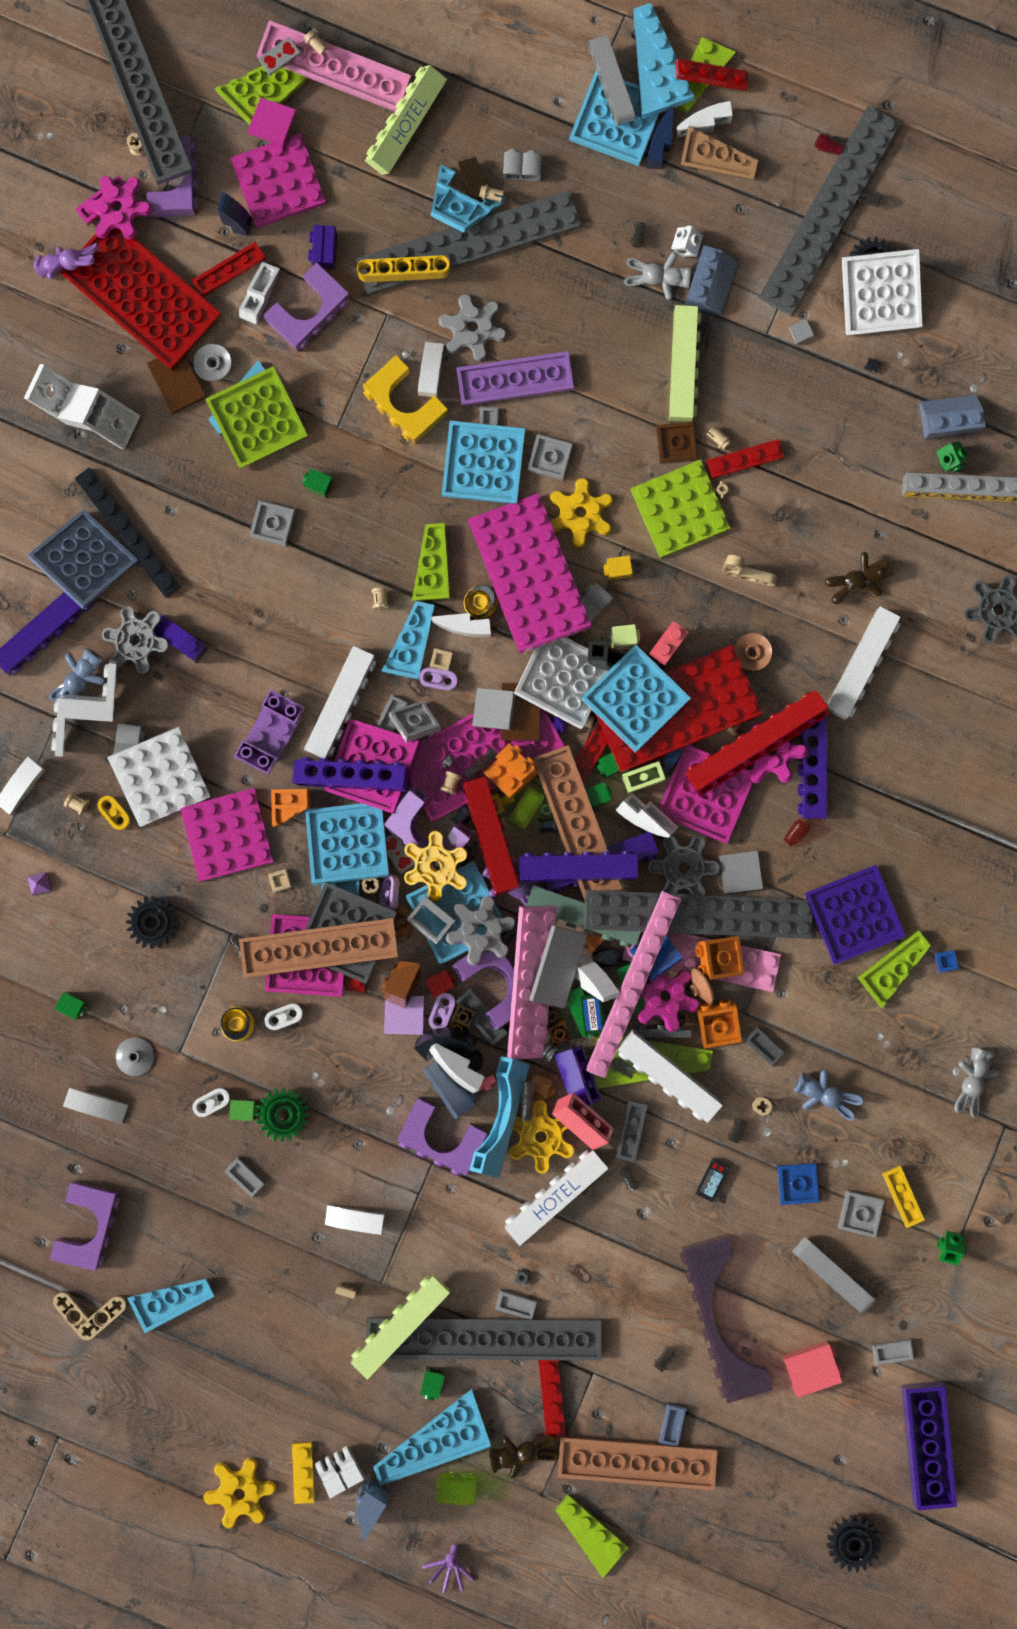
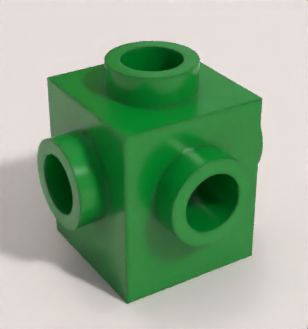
(952, 457)
(955, 1245)

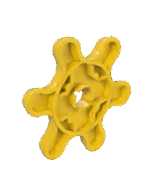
(581, 525)
(426, 873)
(540, 1150)
(244, 1480)

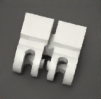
(338, 1481)

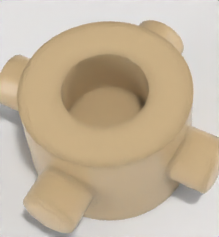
(722, 489)

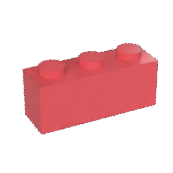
(583, 1121)

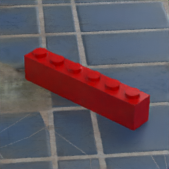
(490, 836)

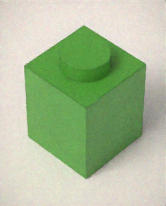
(243, 1109)

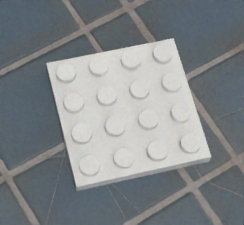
(882, 291)
(558, 679)
(159, 776)

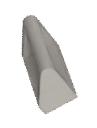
(438, 911)

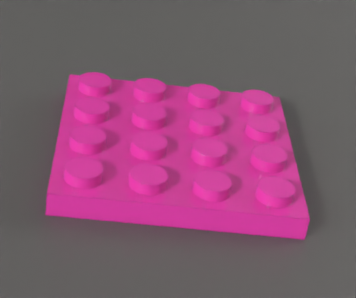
(278, 181)
(372, 745)
(713, 812)
(227, 834)
(313, 981)

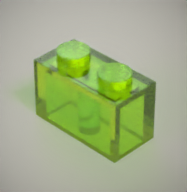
(526, 808)
(456, 1488)

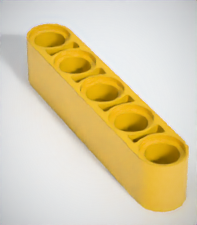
(395, 264)

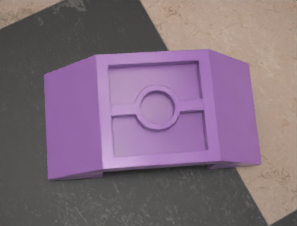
(270, 732)

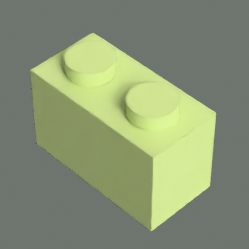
(624, 637)
(643, 777)

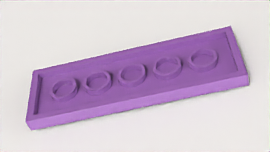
(515, 378)

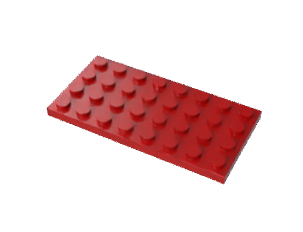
(144, 297)
(717, 703)

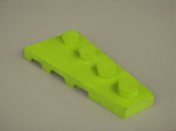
(432, 571)

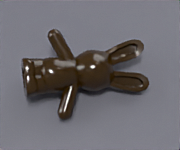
(858, 579)
(526, 1453)

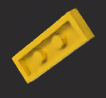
(903, 1196)
(303, 1472)

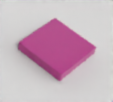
(271, 121)

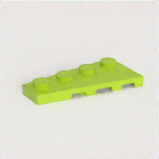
(709, 53)
(888, 973)
(593, 1536)

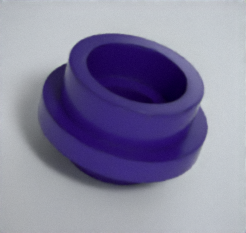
(559, 725)

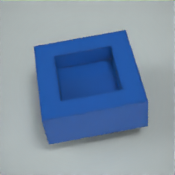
(946, 961)

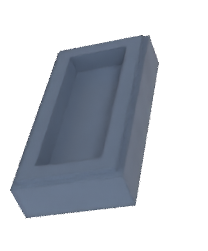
(672, 1425)

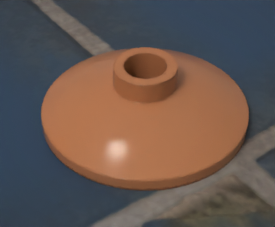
(754, 642)
(701, 986)

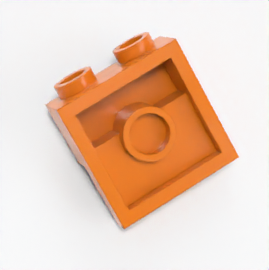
(511, 770)
(720, 958)
(719, 1023)

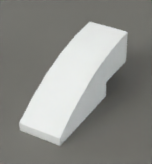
(707, 119)
(258, 293)
(430, 369)
(462, 625)
(20, 785)
(646, 816)
(595, 980)
(456, 1068)
(95, 1105)
(355, 1219)

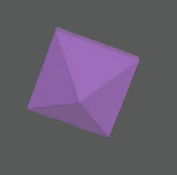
(39, 883)

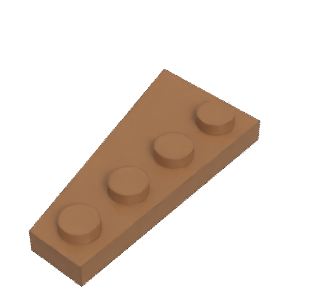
(714, 155)

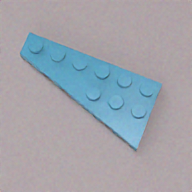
(656, 66)
(446, 1437)

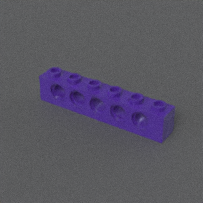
(398, 782)
(819, 790)

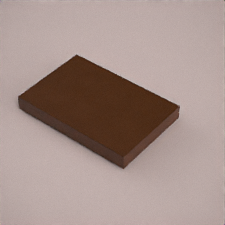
(177, 386)
(525, 719)

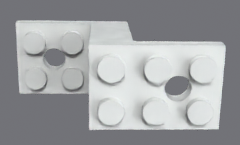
(82, 406)
(84, 708)

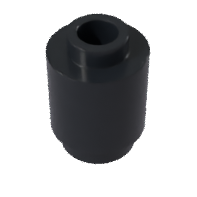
(606, 957)

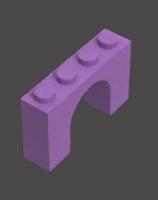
(182, 199)
(299, 332)
(404, 824)
(501, 1013)
(414, 1137)
(102, 1204)

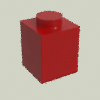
(440, 982)

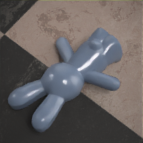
(82, 672)
(829, 1096)

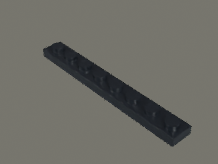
(127, 532)

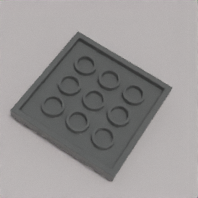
(342, 907)

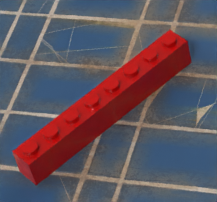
(757, 743)

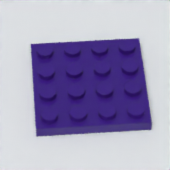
(855, 914)

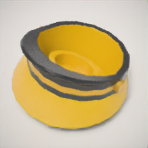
(480, 602)
(237, 1024)

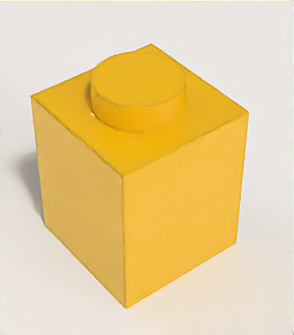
(618, 568)

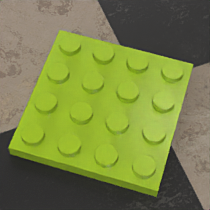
(256, 417)
(680, 509)

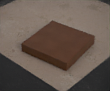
(676, 442)

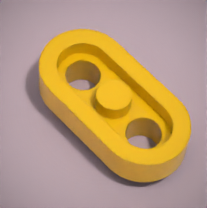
(114, 813)

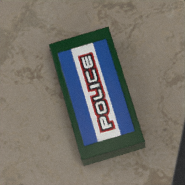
(591, 1014)

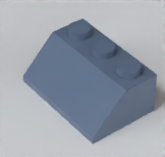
(711, 281)
(952, 417)
(453, 1095)
(370, 1505)

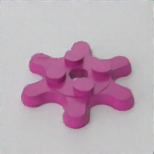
(125, 216)
(778, 762)
(667, 1010)

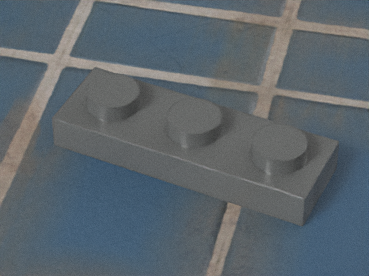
(480, 1020)
(661, 1031)
(631, 1131)

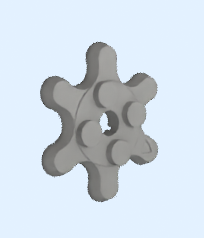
(474, 340)
(123, 638)
(477, 943)

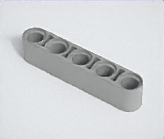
(611, 80)
(834, 1276)

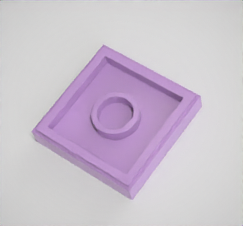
(402, 1020)

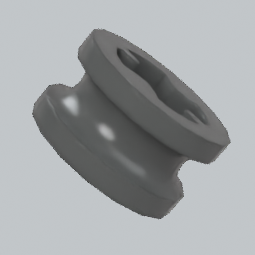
(550, 1052)

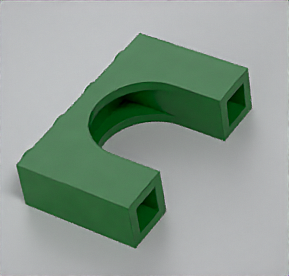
(574, 1002)

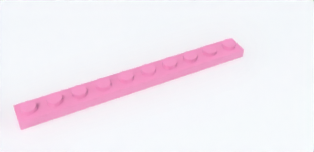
(633, 984)

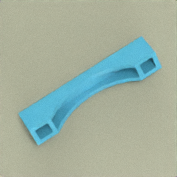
(491, 1154)

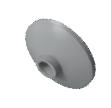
(209, 354)
(144, 1054)

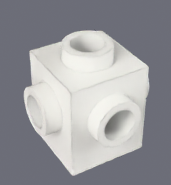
(687, 241)

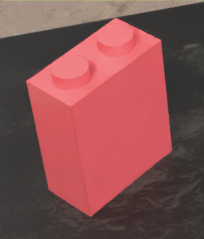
(668, 645)
(813, 1368)

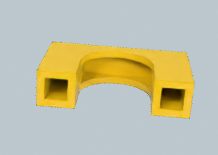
(414, 424)

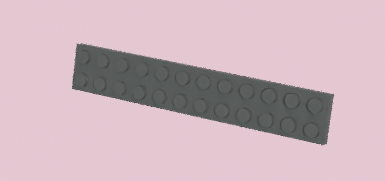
(139, 89)
(829, 210)
(486, 238)
(701, 914)
(499, 1339)

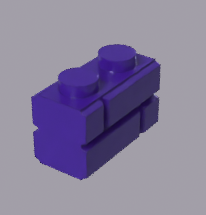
(323, 246)

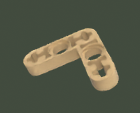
(734, 567)
(85, 1320)

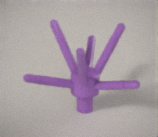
(451, 1562)

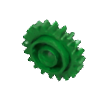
(293, 1119)

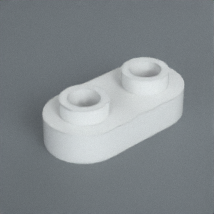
(284, 1016)
(211, 1102)

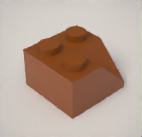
(401, 983)

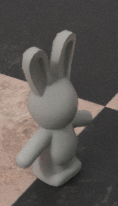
(655, 274)
(974, 1084)

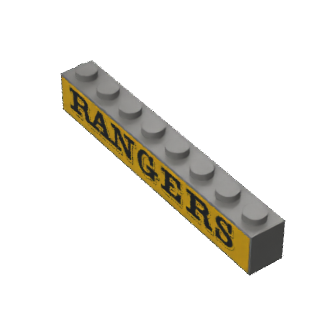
(959, 487)

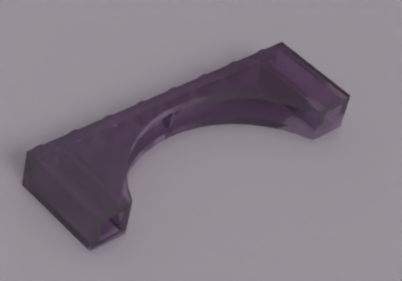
(736, 1375)

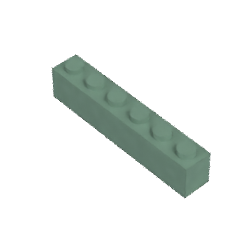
(572, 914)

